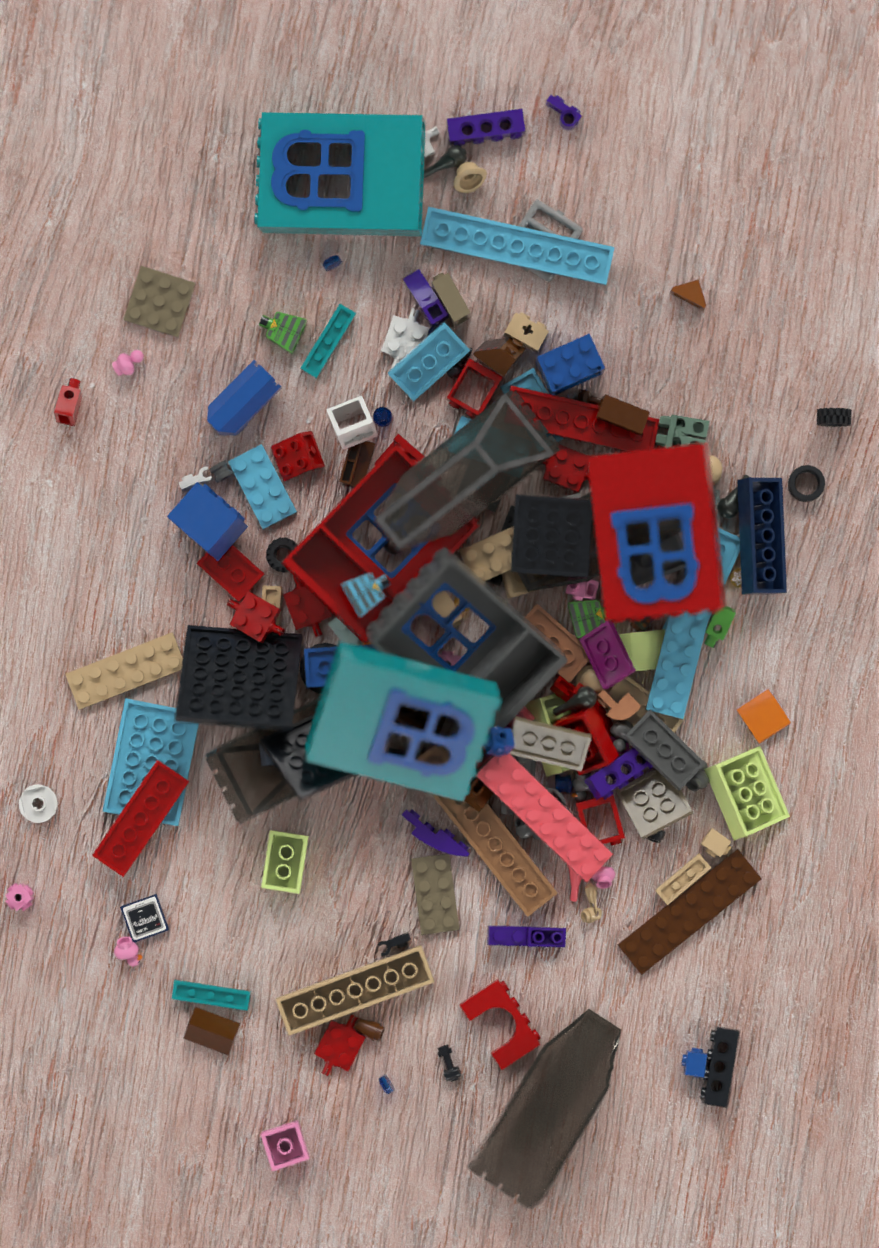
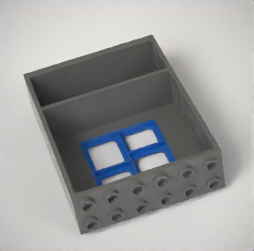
(508, 653)

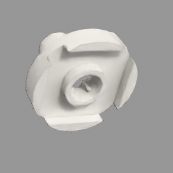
(33, 813)

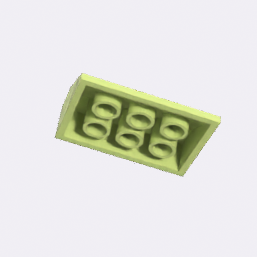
(747, 793)

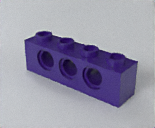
(475, 122)
(597, 781)

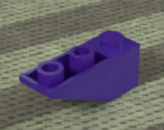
(425, 298)

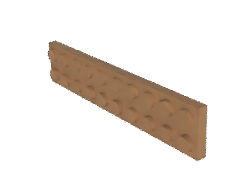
(495, 845)

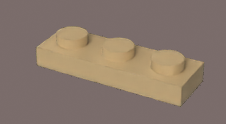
(683, 879)

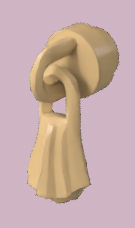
(588, 914)

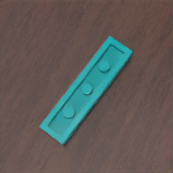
(328, 341)
(211, 995)

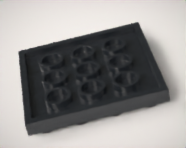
(552, 535)
(289, 756)

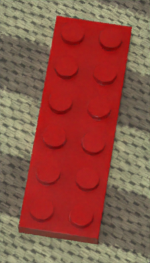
(140, 818)

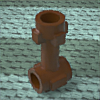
(586, 396)

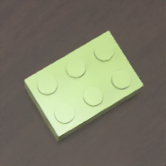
(285, 861)

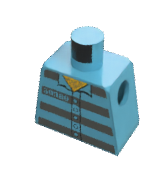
(365, 592)

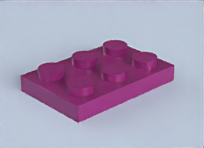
(607, 654)

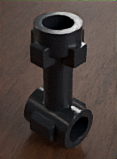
(452, 1073)

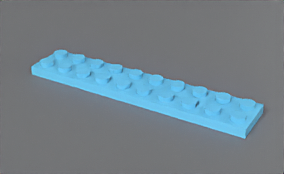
(517, 246)

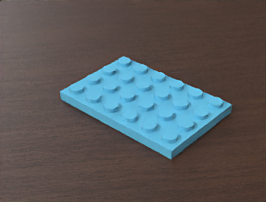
(145, 736)

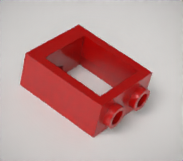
(482, 371)
(593, 802)

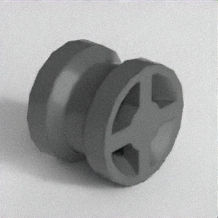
(221, 471)

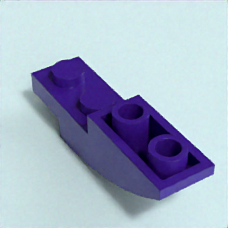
(441, 840)
(526, 936)

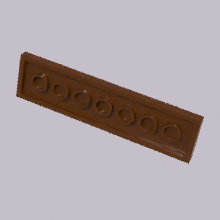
(689, 911)

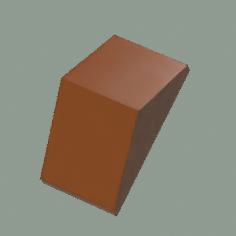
(690, 293)

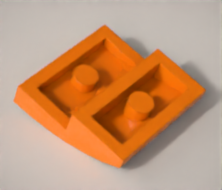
(763, 716)

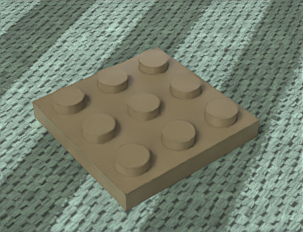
(159, 301)
(653, 803)

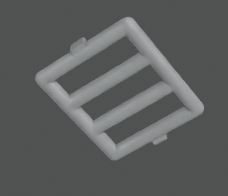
(557, 215)

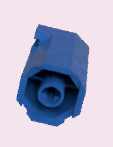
(241, 400)

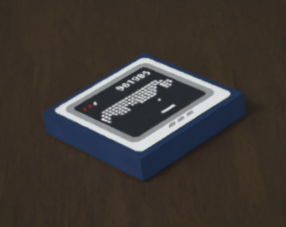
(144, 918)

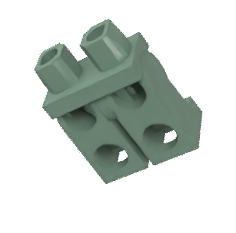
(679, 429)

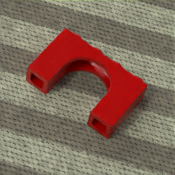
(496, 996)

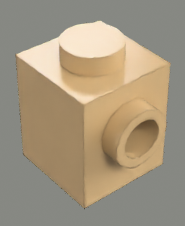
(716, 843)

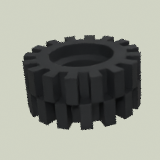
(834, 417)
(273, 548)

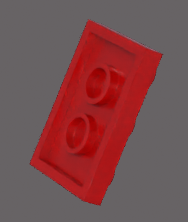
(232, 572)

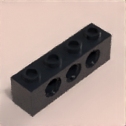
(721, 1096)

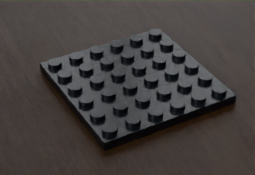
(238, 679)

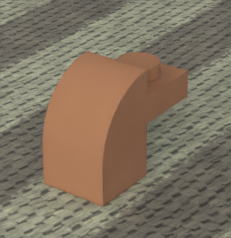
(619, 711)

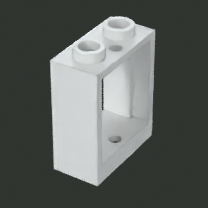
(365, 428)

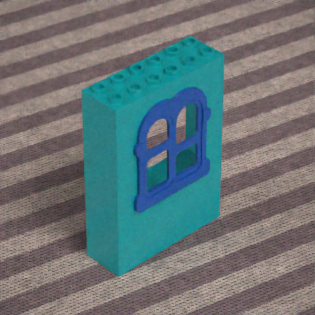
(383, 174)
(360, 712)

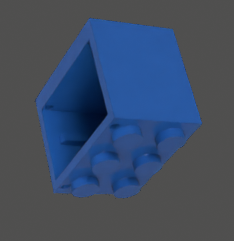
(570, 365)
(208, 520)

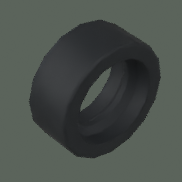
(820, 479)

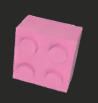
(285, 1145)

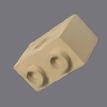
(532, 341)

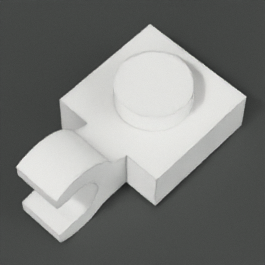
(190, 480)

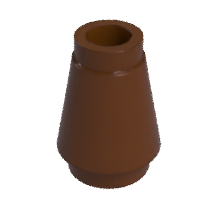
(370, 1029)

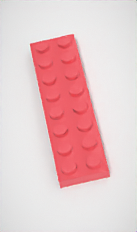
(544, 815)

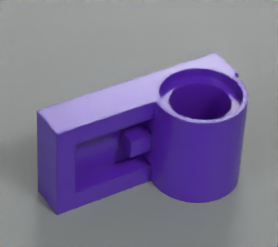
(558, 105)

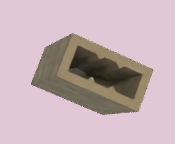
(450, 299)

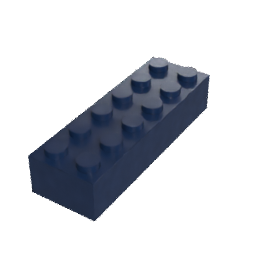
(762, 536)

